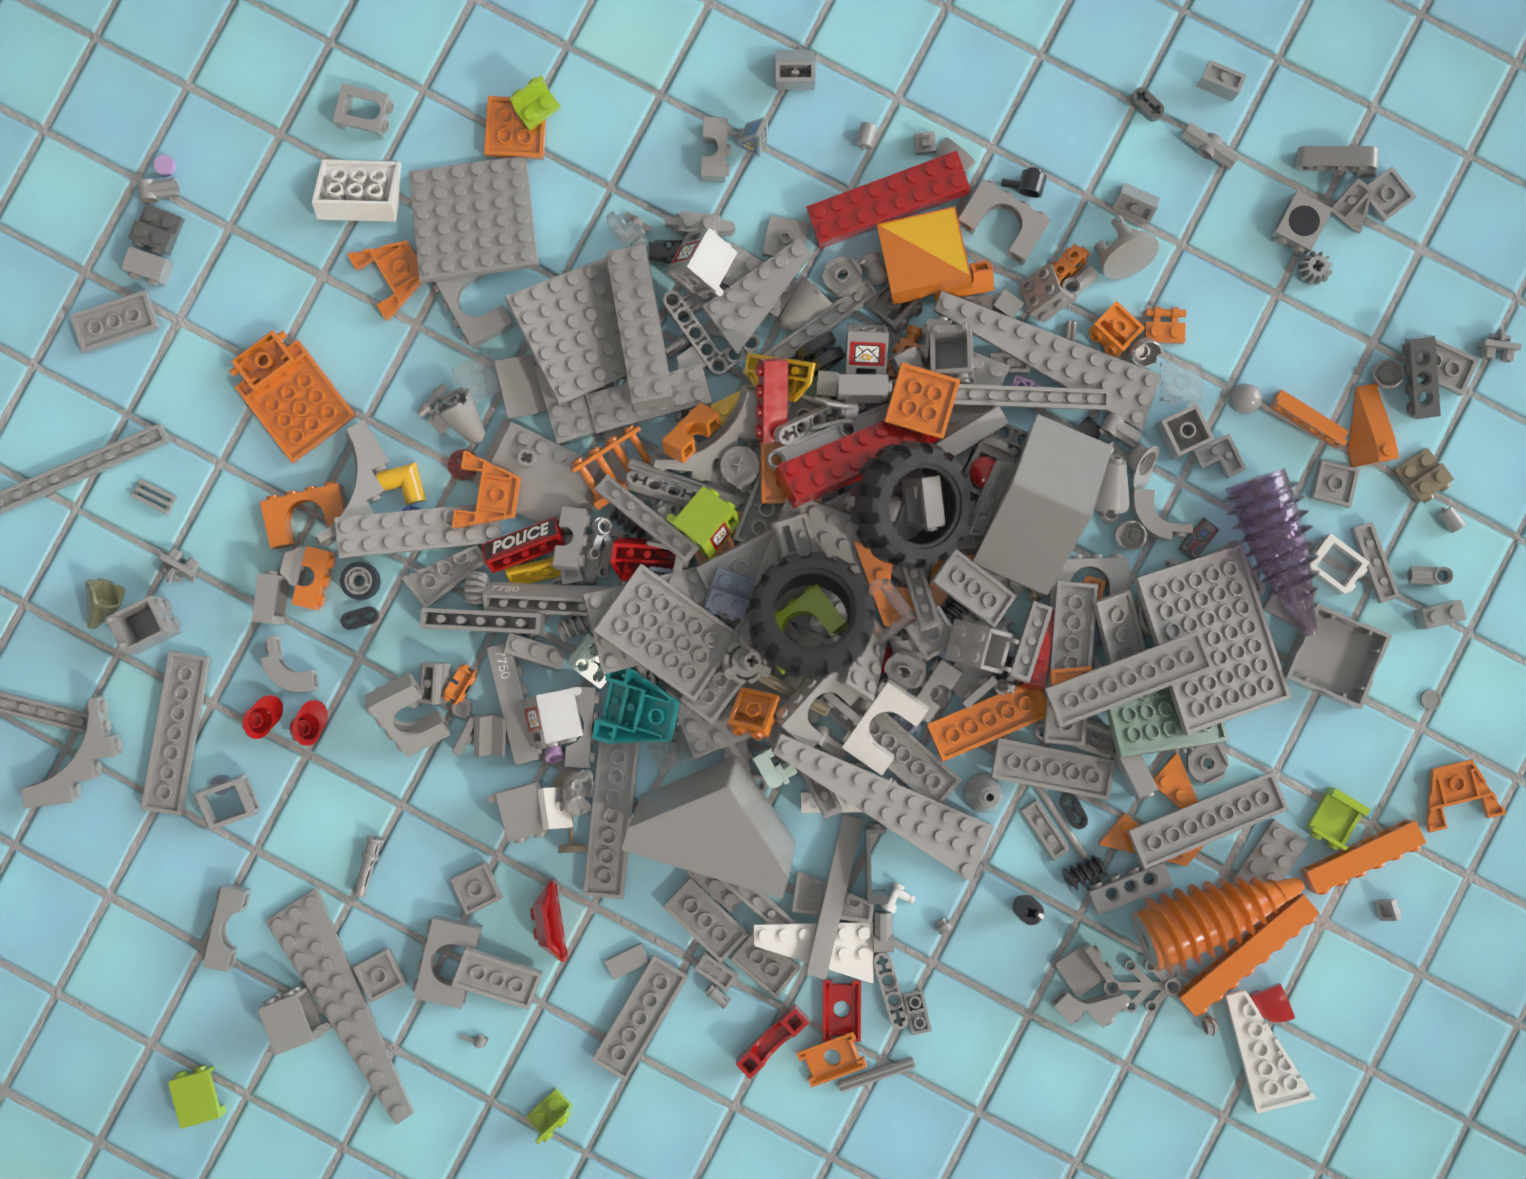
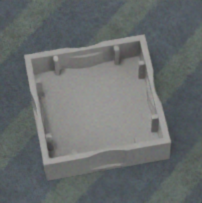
(1337, 659)

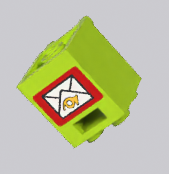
(706, 521)

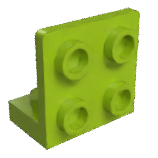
(534, 103)
(549, 1114)

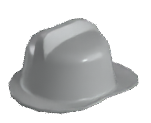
(1142, 464)

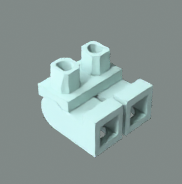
(584, 662)
(773, 773)

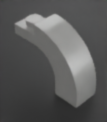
(1144, 512)
(283, 675)

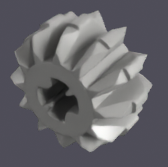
(1320, 263)
(475, 586)

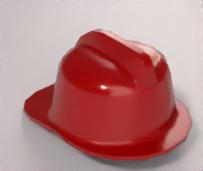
(262, 716)
(309, 723)

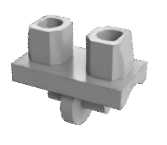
(1499, 344)
(172, 561)

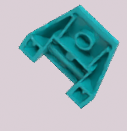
(635, 710)

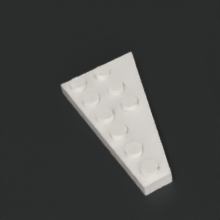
(851, 951)
(1267, 1067)

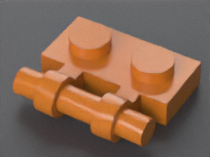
(1165, 332)

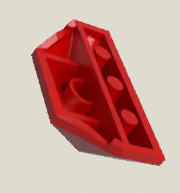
(631, 552)
(549, 922)

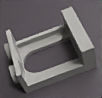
(378, 125)

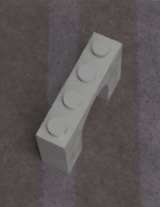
(989, 198)
(475, 329)
(1113, 570)
(794, 713)
(408, 736)
(430, 984)

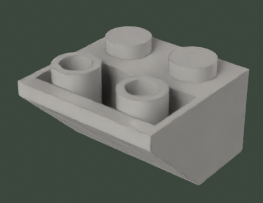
(795, 69)

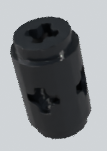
(659, 251)

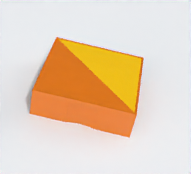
(924, 255)

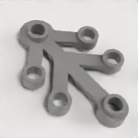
(605, 536)
(1146, 986)

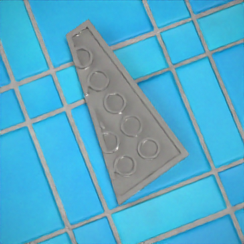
(753, 296)

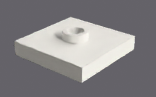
(552, 809)

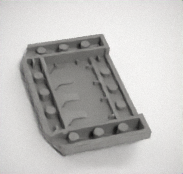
(549, 482)

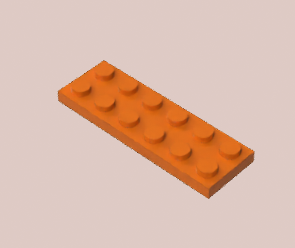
(986, 721)

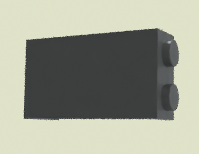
(872, 896)

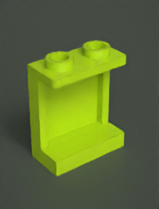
(1335, 818)
(195, 1097)

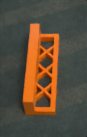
(1309, 419)

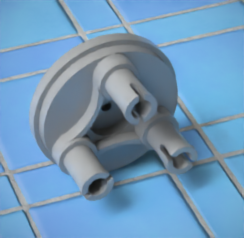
(1128, 253)

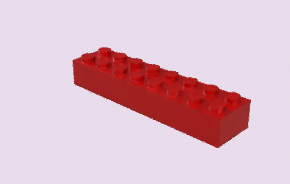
(888, 199)
(838, 462)

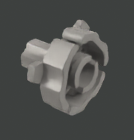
(740, 666)

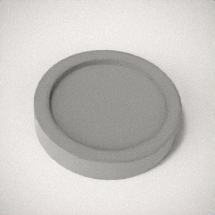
(1430, 699)

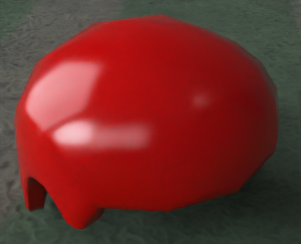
(980, 470)

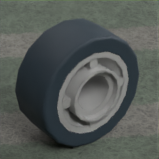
(349, 577)

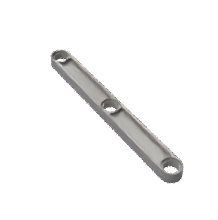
(827, 435)

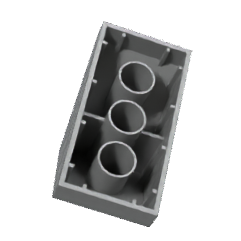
(1044, 505)
(715, 827)

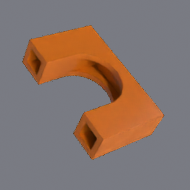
(279, 510)

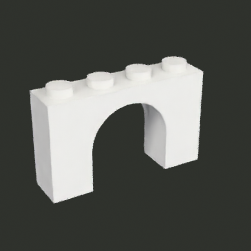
(891, 699)

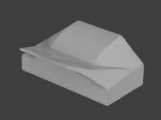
(292, 568)

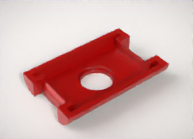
(833, 1024)

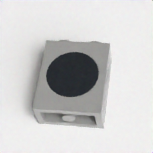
(1301, 223)

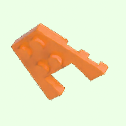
(398, 267)
(496, 494)
(1455, 785)

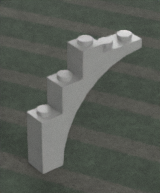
(738, 425)
(368, 459)
(84, 766)

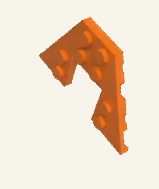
(877, 569)
(1176, 786)

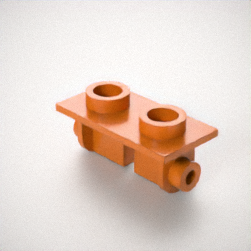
(457, 691)

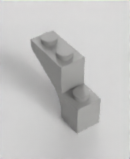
(1101, 1008)

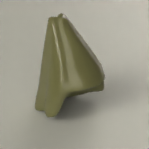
(102, 600)

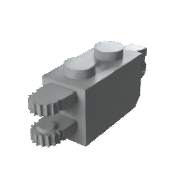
(692, 221)

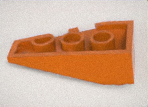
(1371, 431)

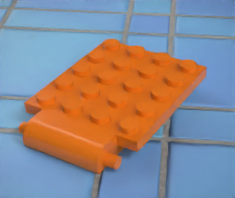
(290, 394)

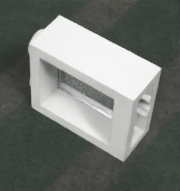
(1338, 564)

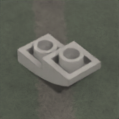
(917, 1012)

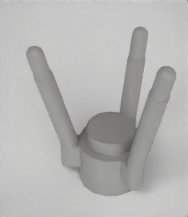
(846, 409)

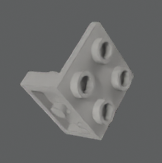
(973, 683)

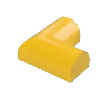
(405, 477)

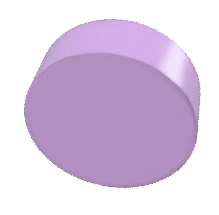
(164, 165)
(554, 754)

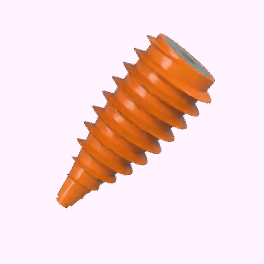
(1206, 918)

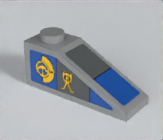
(754, 136)

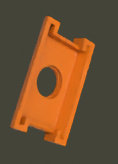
(823, 1071)

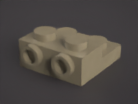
(1423, 476)

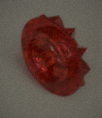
(454, 466)

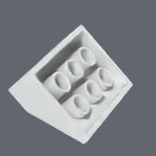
(357, 190)

